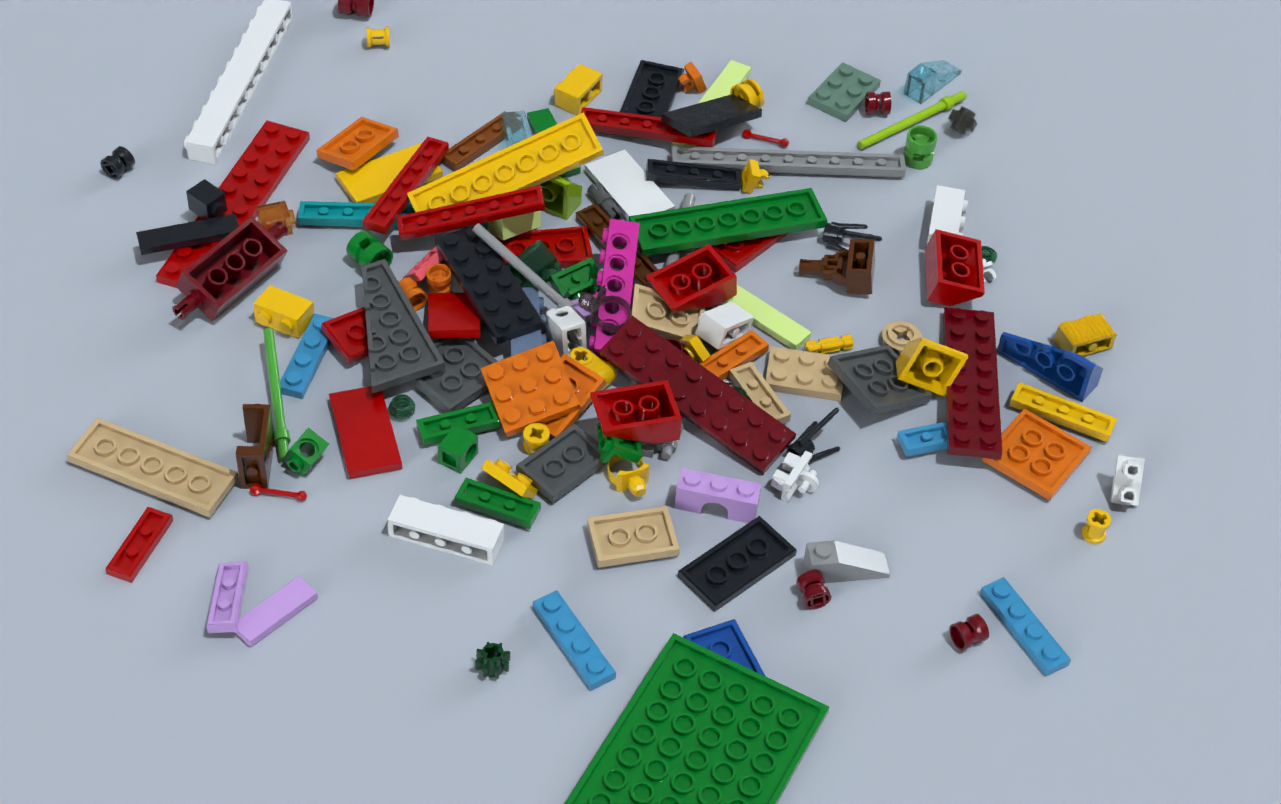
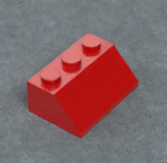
(953, 268)

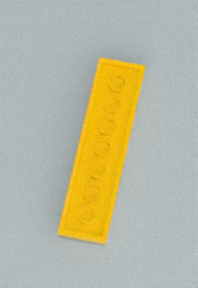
(515, 167)

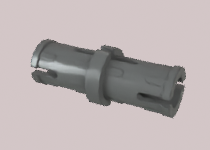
(605, 201)

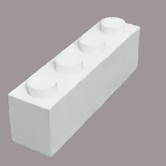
(446, 529)

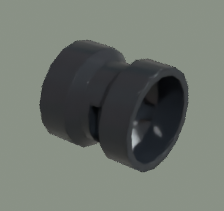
(118, 162)

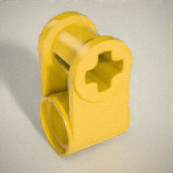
(595, 364)

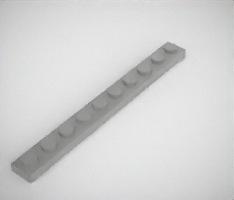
(795, 161)

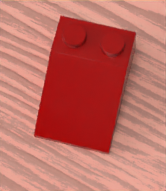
(695, 281)
(639, 412)

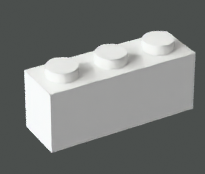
(947, 211)

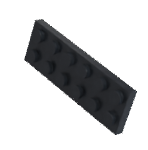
(489, 285)

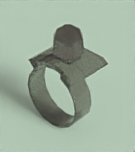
(588, 301)

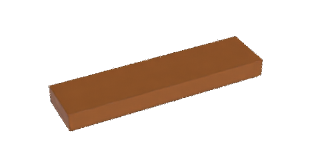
(475, 144)

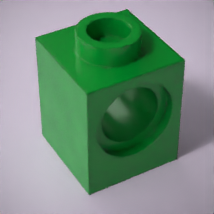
(309, 443)
(458, 449)

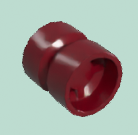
(362, 7)

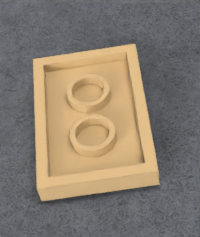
(653, 312)
(802, 374)
(632, 536)

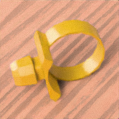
(633, 480)

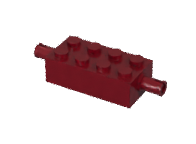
(230, 269)

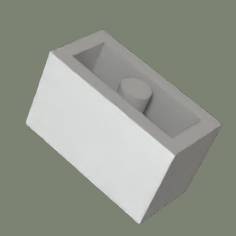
(723, 324)

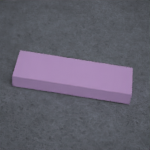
(227, 597)
(275, 611)

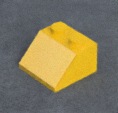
(929, 365)

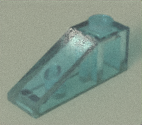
(928, 79)

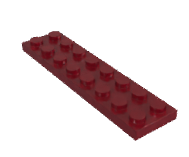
(974, 394)
(699, 395)

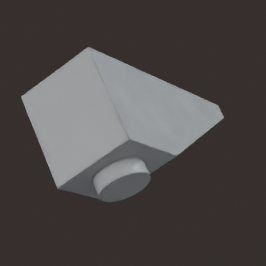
(845, 561)

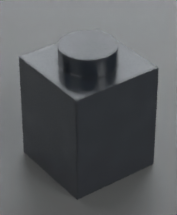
(206, 200)

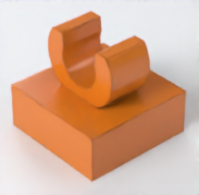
(692, 79)

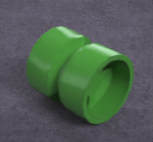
(920, 147)

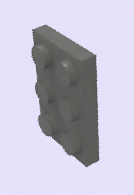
(562, 463)

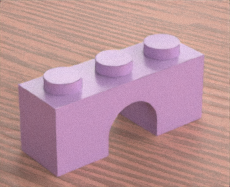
(700, 488)

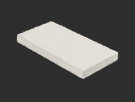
(628, 185)

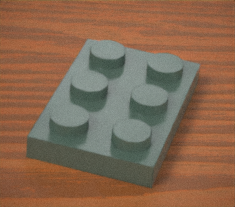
(843, 92)

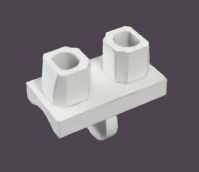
(798, 477)
(1127, 480)

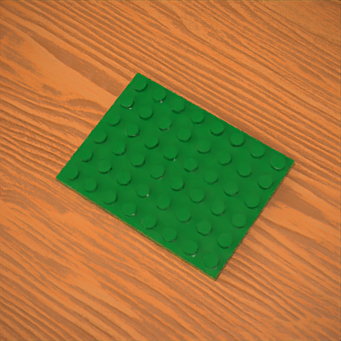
(702, 735)

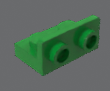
(621, 447)

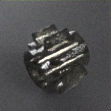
(962, 120)

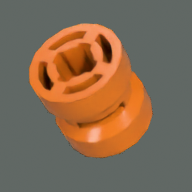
(439, 279)
(415, 295)

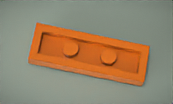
(735, 354)

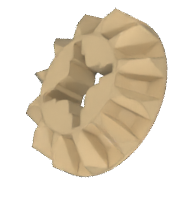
(899, 329)

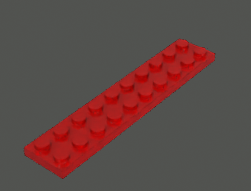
(245, 187)

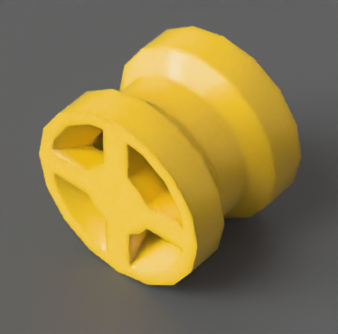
(531, 434)

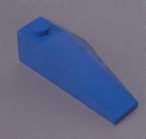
(1057, 366)

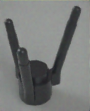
(836, 232)
(804, 443)

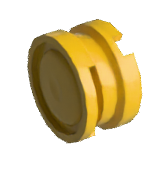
(749, 91)

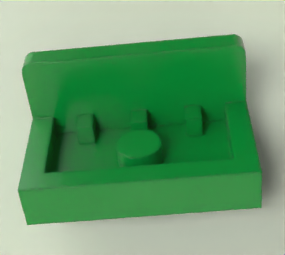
(576, 280)

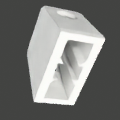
(565, 327)

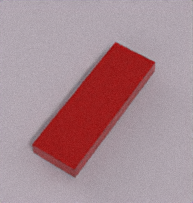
(139, 544)

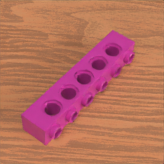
(623, 235)

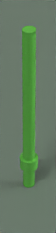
(281, 434)

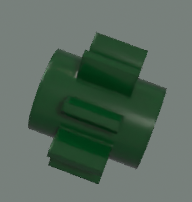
(492, 660)

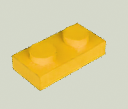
(519, 483)

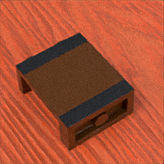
(256, 461)

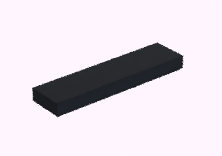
(693, 174)
(186, 234)

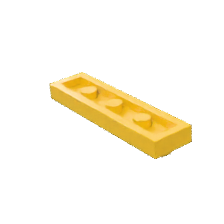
(1063, 412)

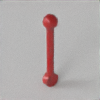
(747, 134)
(256, 489)

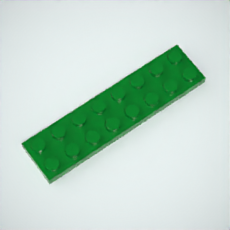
(728, 221)

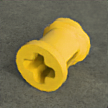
(373, 39)
(1097, 523)

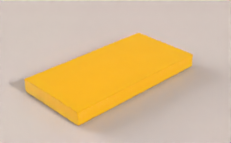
(375, 176)

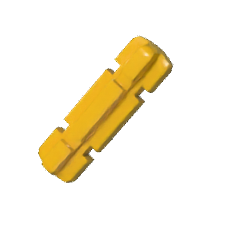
(830, 344)

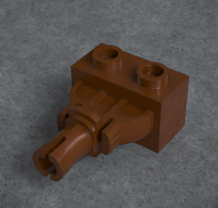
(847, 267)

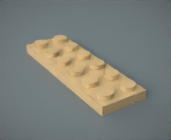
(153, 467)

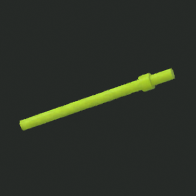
(944, 104)

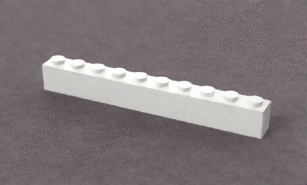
(238, 81)

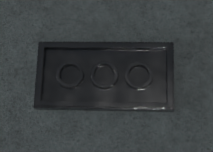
(652, 89)
(711, 115)
(737, 563)

